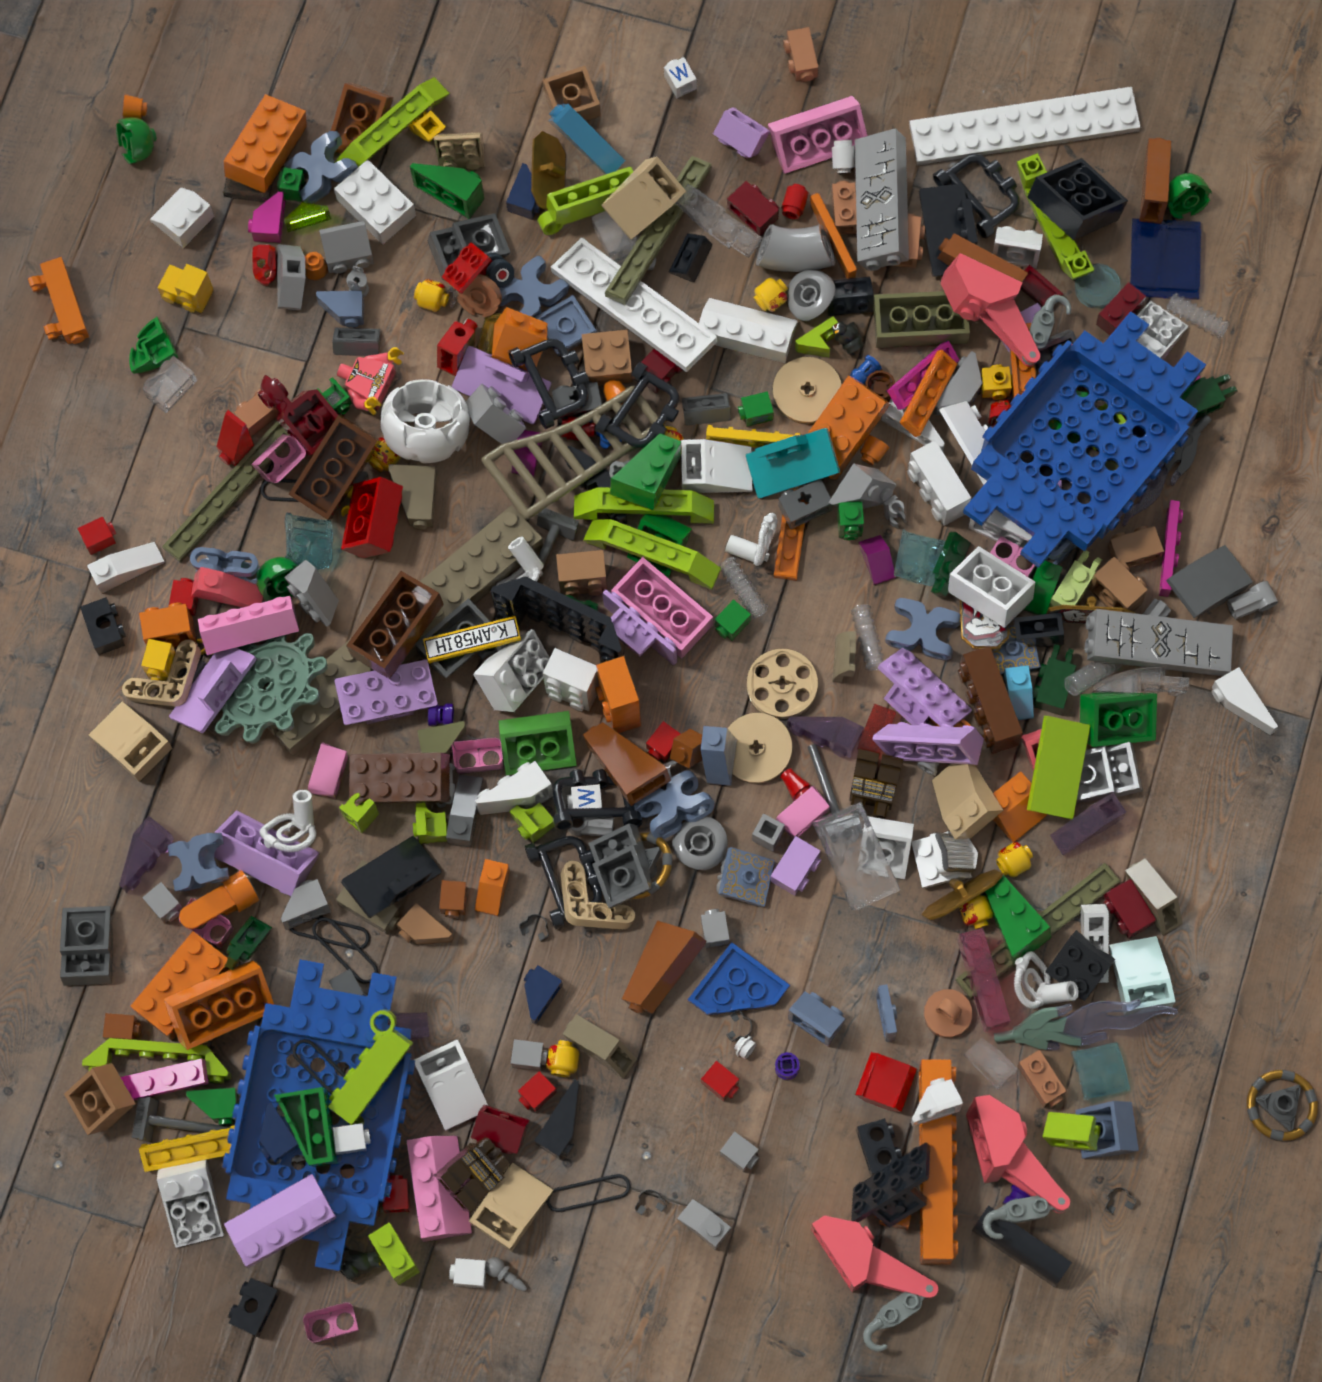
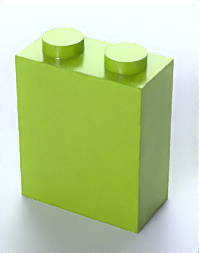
(393, 1253)

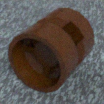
(880, 382)

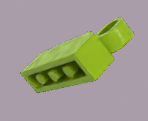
(580, 200)
(372, 1071)

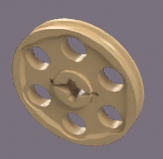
(787, 673)

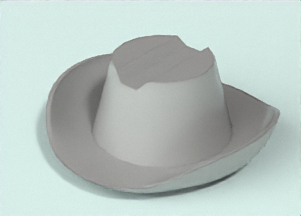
(810, 294)
(700, 843)

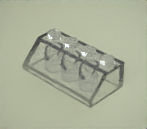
(856, 856)

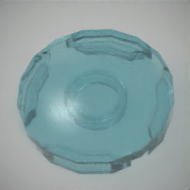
(1098, 287)

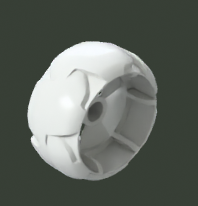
(435, 404)

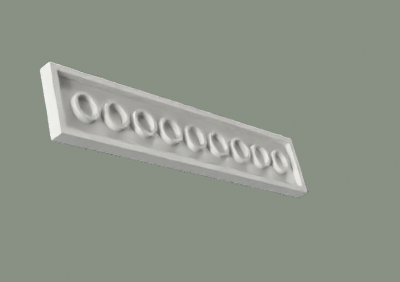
(1024, 125)

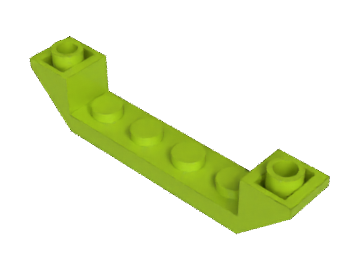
(395, 121)
(1065, 249)
(670, 503)
(653, 548)
(147, 1049)

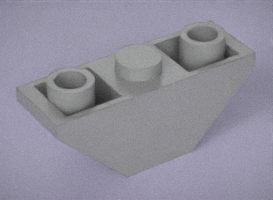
(290, 276)
(963, 385)

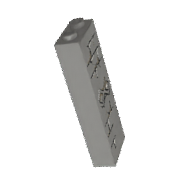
(881, 200)
(1159, 642)

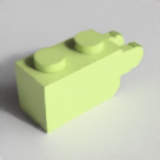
(1075, 582)

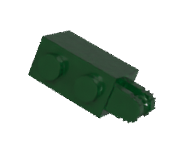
(1207, 396)
(1052, 692)

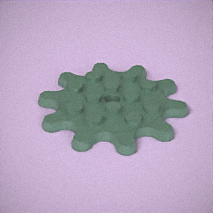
(289, 677)

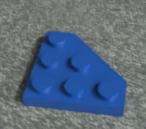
(737, 984)

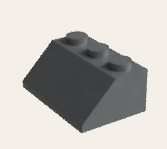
(462, 617)

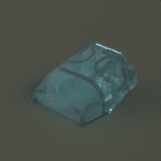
(308, 540)
(917, 558)
(1101, 1071)

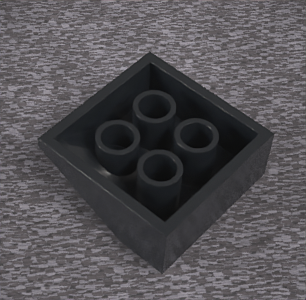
(1077, 198)

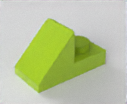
(813, 341)

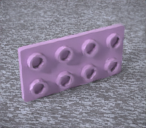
(512, 383)
(635, 632)
(213, 688)
(920, 693)
(378, 699)

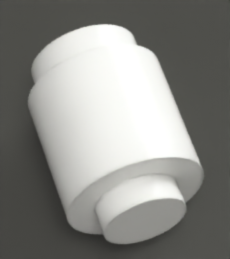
(843, 156)

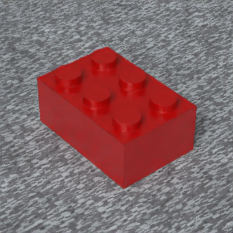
(372, 517)

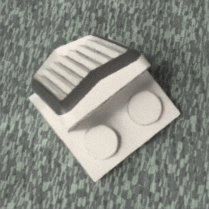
(944, 858)

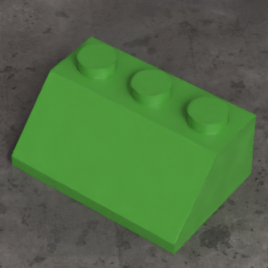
(538, 739)

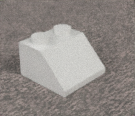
(183, 216)
(1018, 246)
(895, 842)

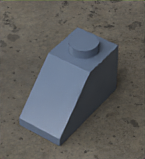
(343, 306)

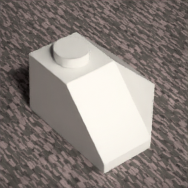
(938, 1101)

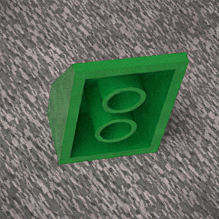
(451, 186)
(1119, 717)

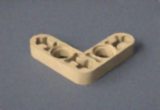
(168, 687)
(587, 909)

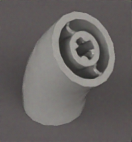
(795, 249)

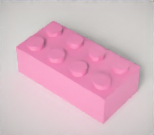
(664, 606)

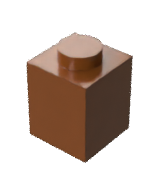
(687, 748)
(453, 898)
(121, 1026)

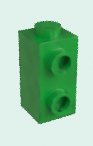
(850, 520)

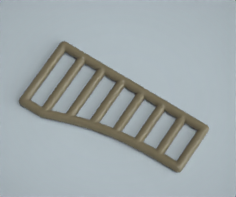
(554, 435)

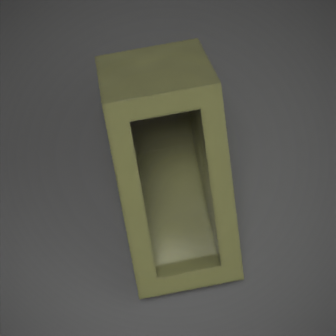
(440, 738)

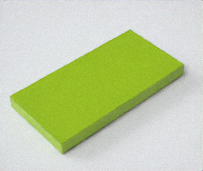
(1058, 767)

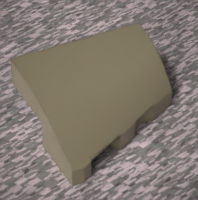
(844, 656)

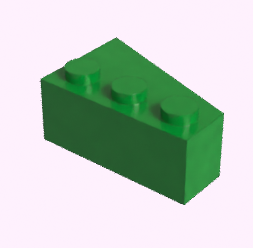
(647, 473)
(1017, 920)
(311, 1124)

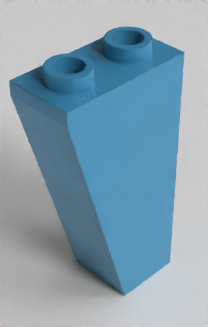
(585, 138)

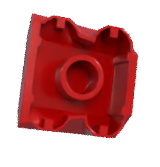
(885, 1082)

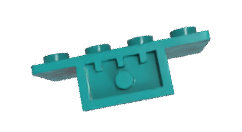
(792, 462)

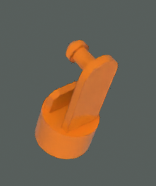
(233, 895)

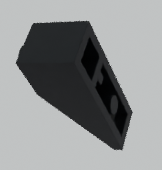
(559, 1129)

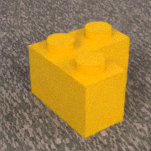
(186, 287)

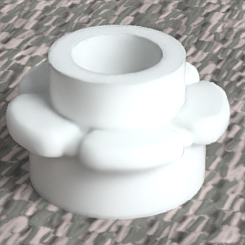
(744, 1047)

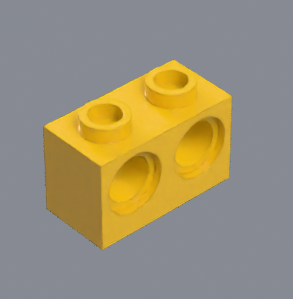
(158, 660)

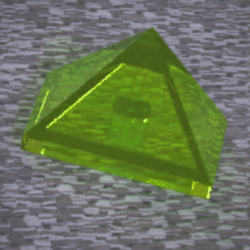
(306, 215)

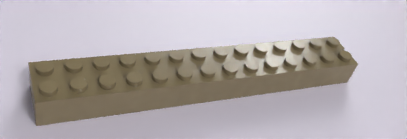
(463, 575)

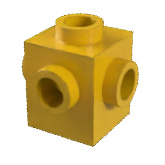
(996, 382)

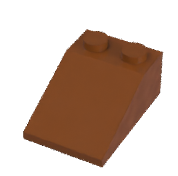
(357, 111)

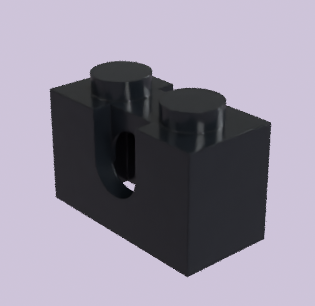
(95, 615)
(253, 1322)

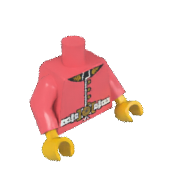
(370, 379)

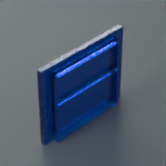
(1166, 258)

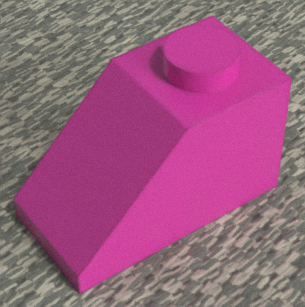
(268, 220)

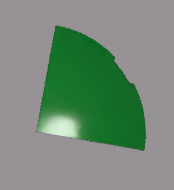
(152, 348)

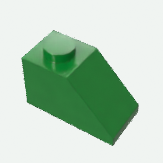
(1045, 584)
(216, 1103)

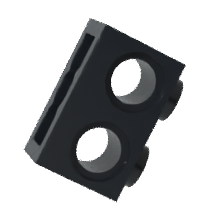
(872, 1148)

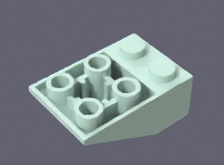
(1142, 973)

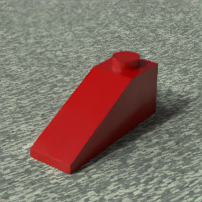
(233, 440)

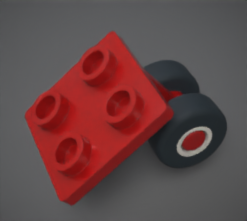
(474, 262)

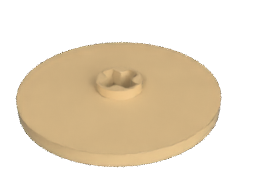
(791, 381)
(770, 735)

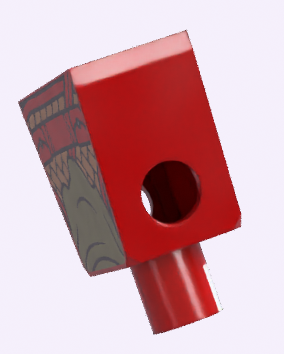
(454, 345)

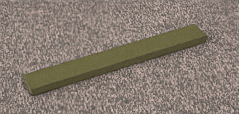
(654, 237)
(223, 497)
(1056, 916)

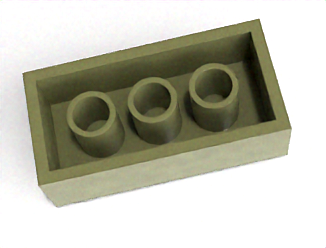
(917, 320)

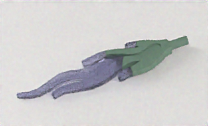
(1039, 1030)

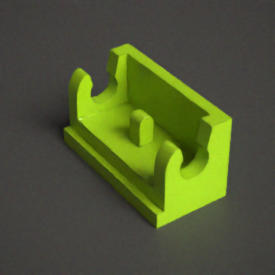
(361, 815)
(1071, 1131)

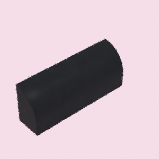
(1025, 1249)

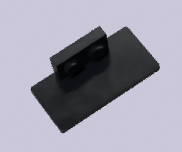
(945, 213)
(391, 876)
(892, 1191)

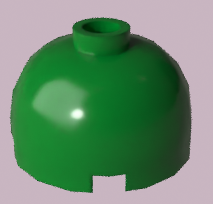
(135, 138)
(1187, 194)
(271, 578)

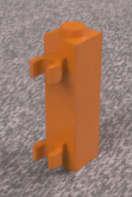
(64, 300)

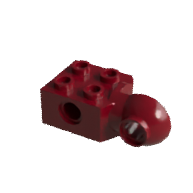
(304, 417)

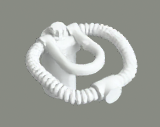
(751, 551)
(527, 559)
(302, 819)
(1047, 992)

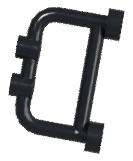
(992, 171)
(569, 359)
(668, 413)
(563, 817)
(540, 854)

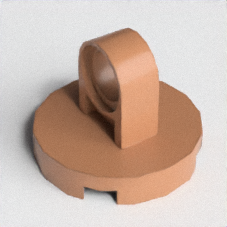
(481, 297)
(947, 1013)

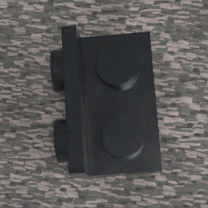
(852, 297)

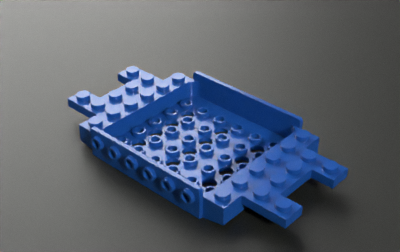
(1131, 384)
(342, 1030)

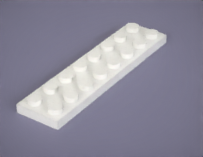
(645, 312)

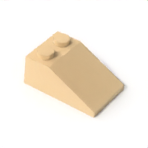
(965, 800)

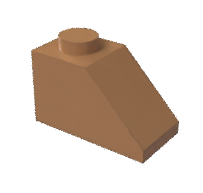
(422, 928)

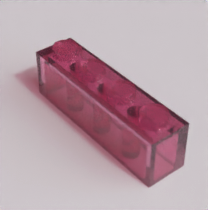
(983, 980)

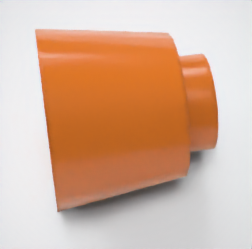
(134, 107)
(315, 266)
(612, 389)
(873, 450)

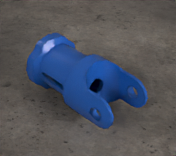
(871, 363)

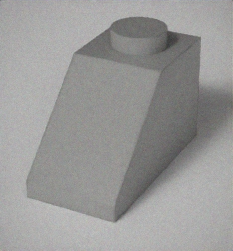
(305, 904)
(704, 1224)

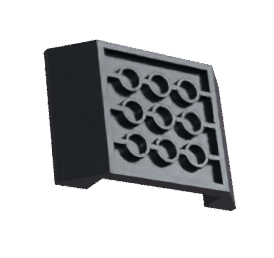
(559, 611)

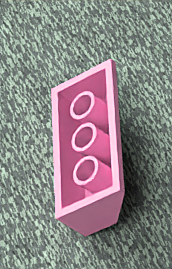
(811, 134)
(248, 624)
(436, 1209)

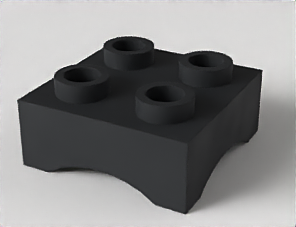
(1080, 963)

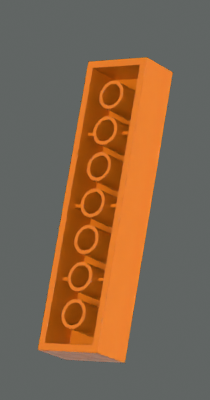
(937, 1217)

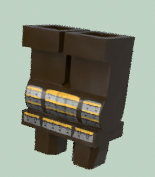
(873, 791)
(472, 1173)

